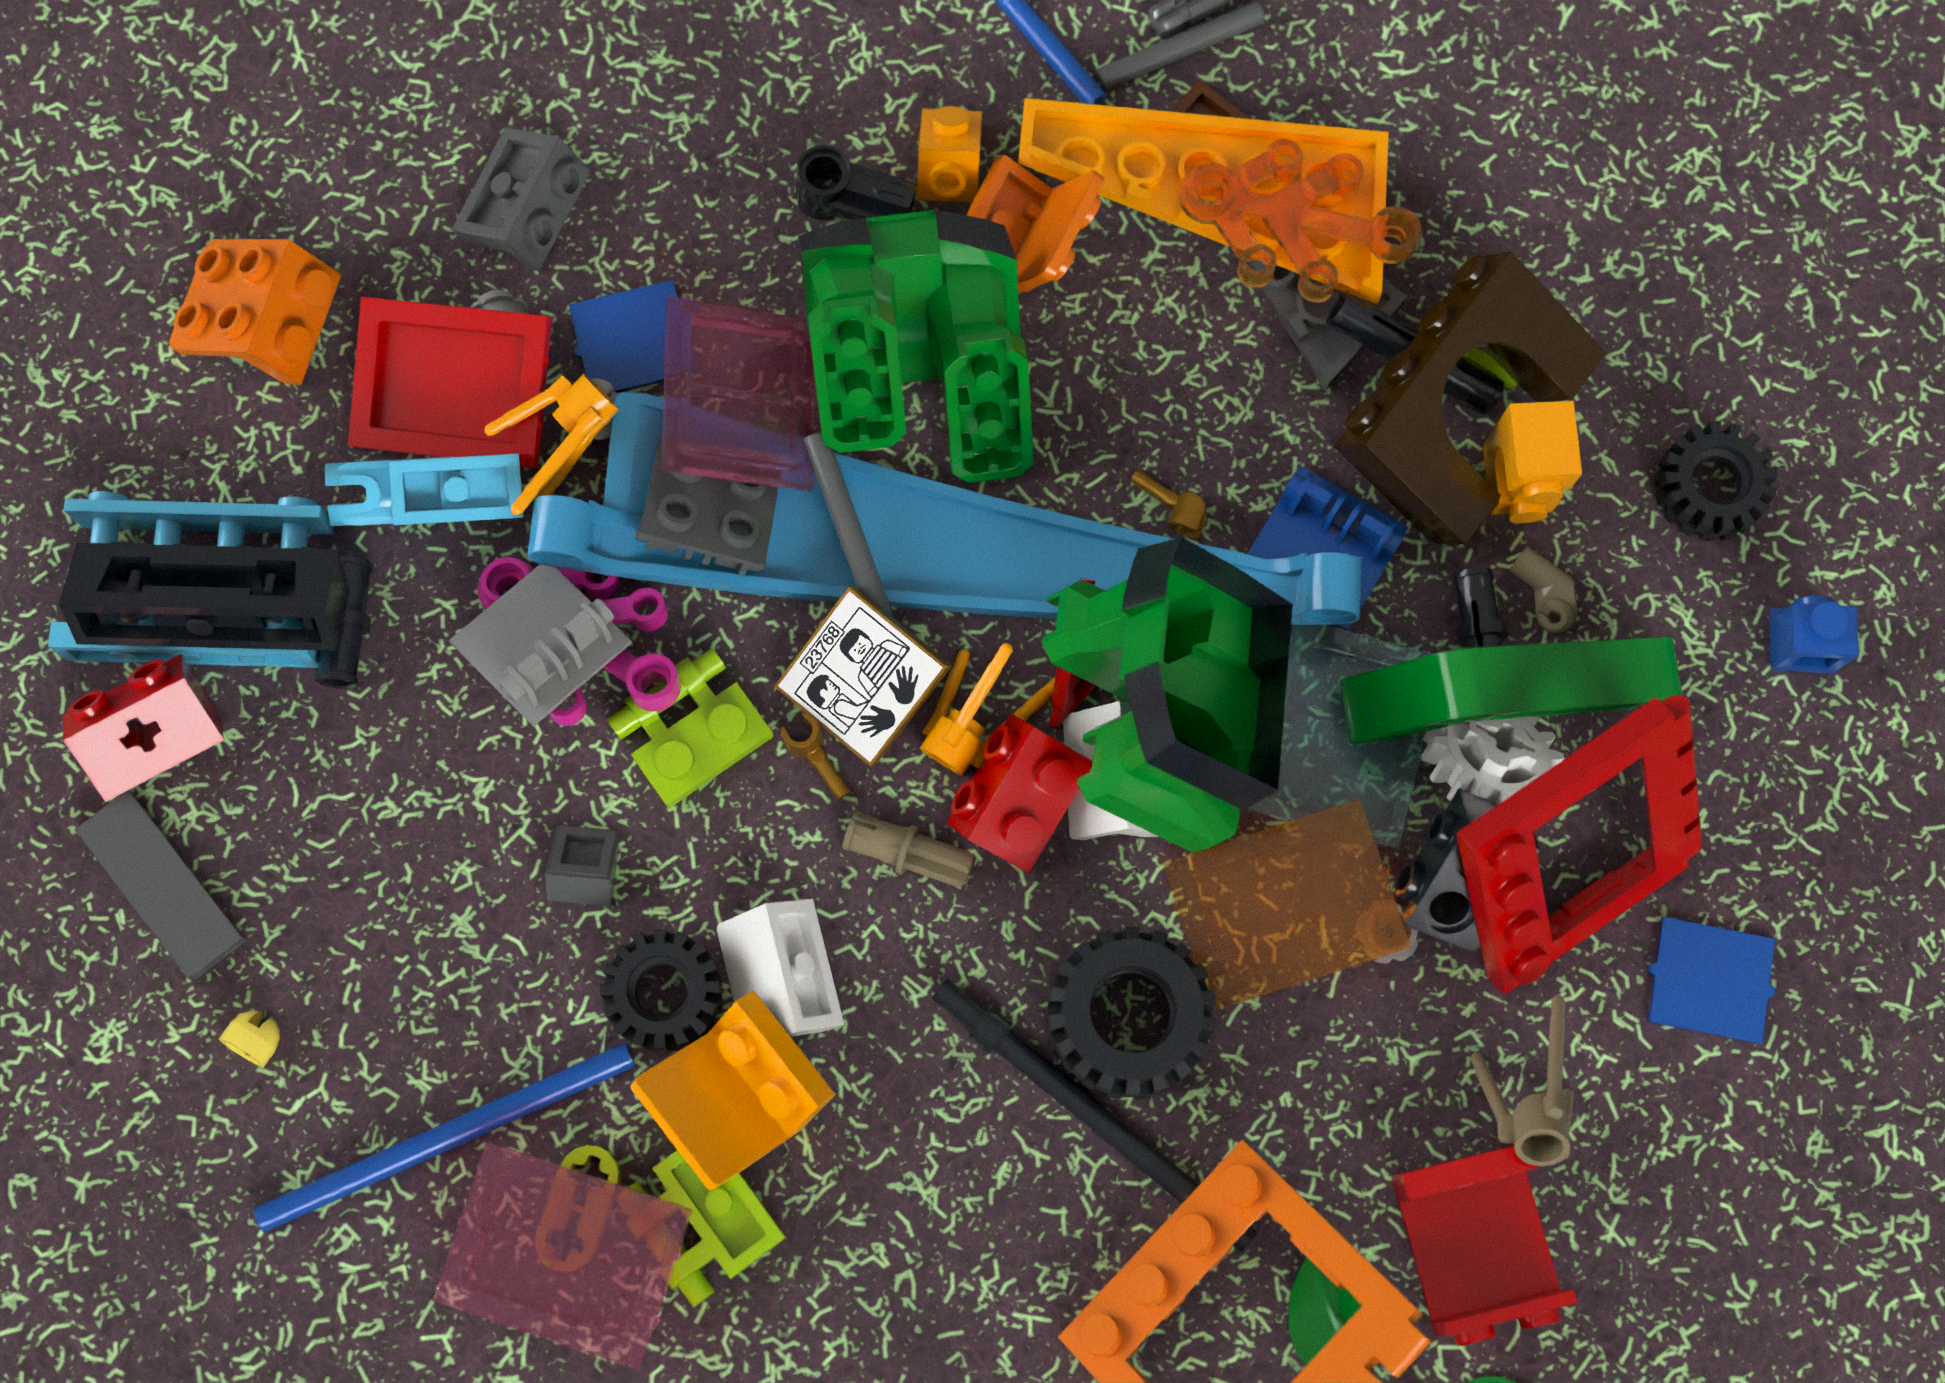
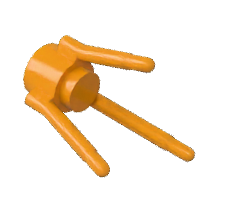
(582, 413)
(955, 738)

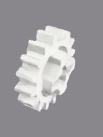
(1490, 756)

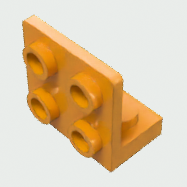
(733, 1092)

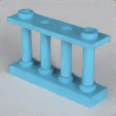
(112, 511)

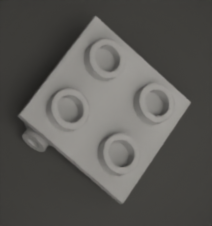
(541, 642)

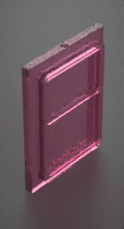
(737, 395)
(563, 1255)

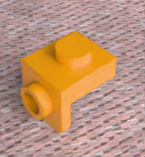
(949, 154)

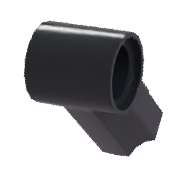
(857, 192)

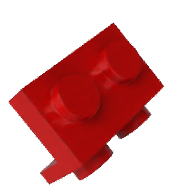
(1018, 792)

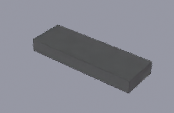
(160, 885)

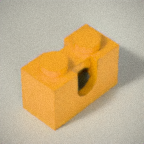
(1532, 458)

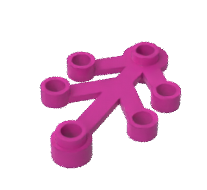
(634, 671)

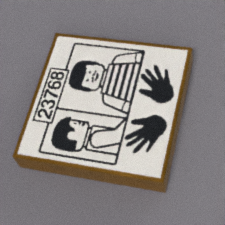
(862, 675)

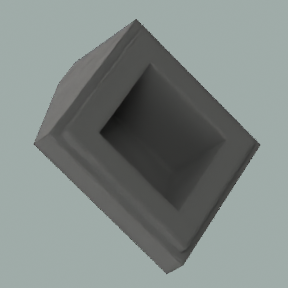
(582, 865)

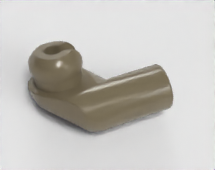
(1553, 591)

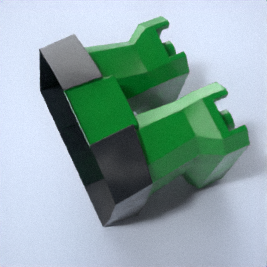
(919, 304)
(1205, 684)

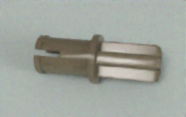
(907, 849)

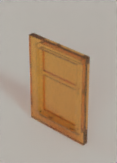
(1287, 904)

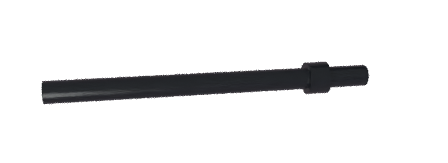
(993, 1031)

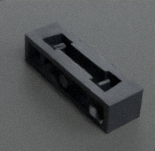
(205, 595)

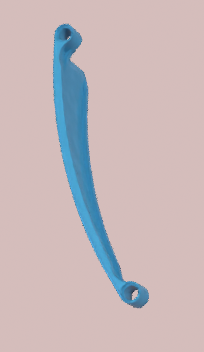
(926, 537)

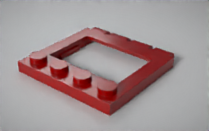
(1502, 854)

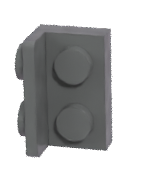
(523, 196)

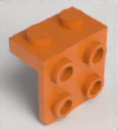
(1037, 217)
(256, 304)

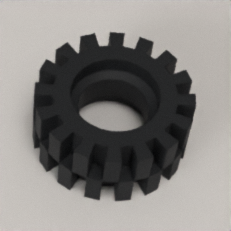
(1734, 453)
(633, 963)

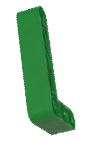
(1507, 685)

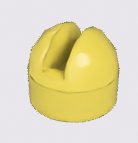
(245, 1037)

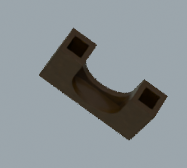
(1400, 430)

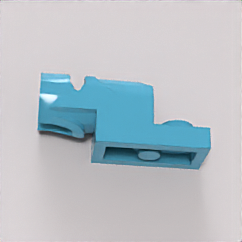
(427, 489)

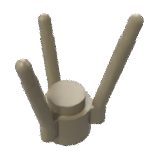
(1541, 1120)

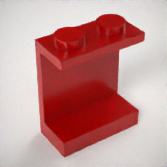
(1479, 1246)

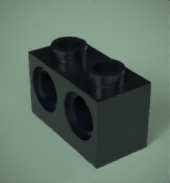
(1442, 870)

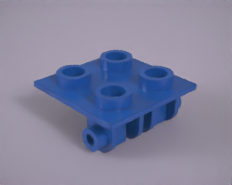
(1325, 518)

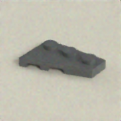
(1322, 347)

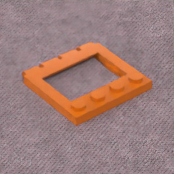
(1201, 1237)

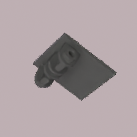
(708, 517)

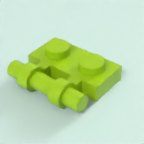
(701, 743)
(728, 1220)

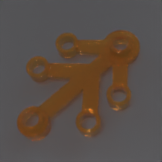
(1290, 213)

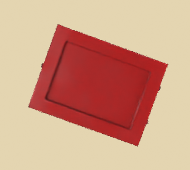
(442, 374)

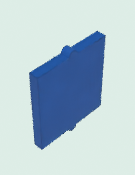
(624, 335)
(1711, 980)

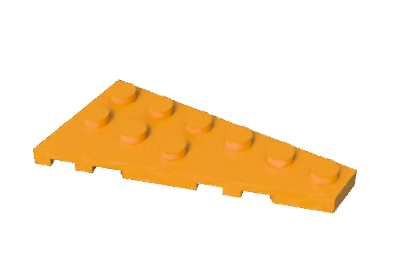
(1152, 151)

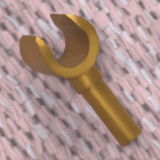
(1188, 508)
(816, 756)

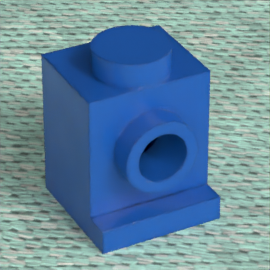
(1813, 635)

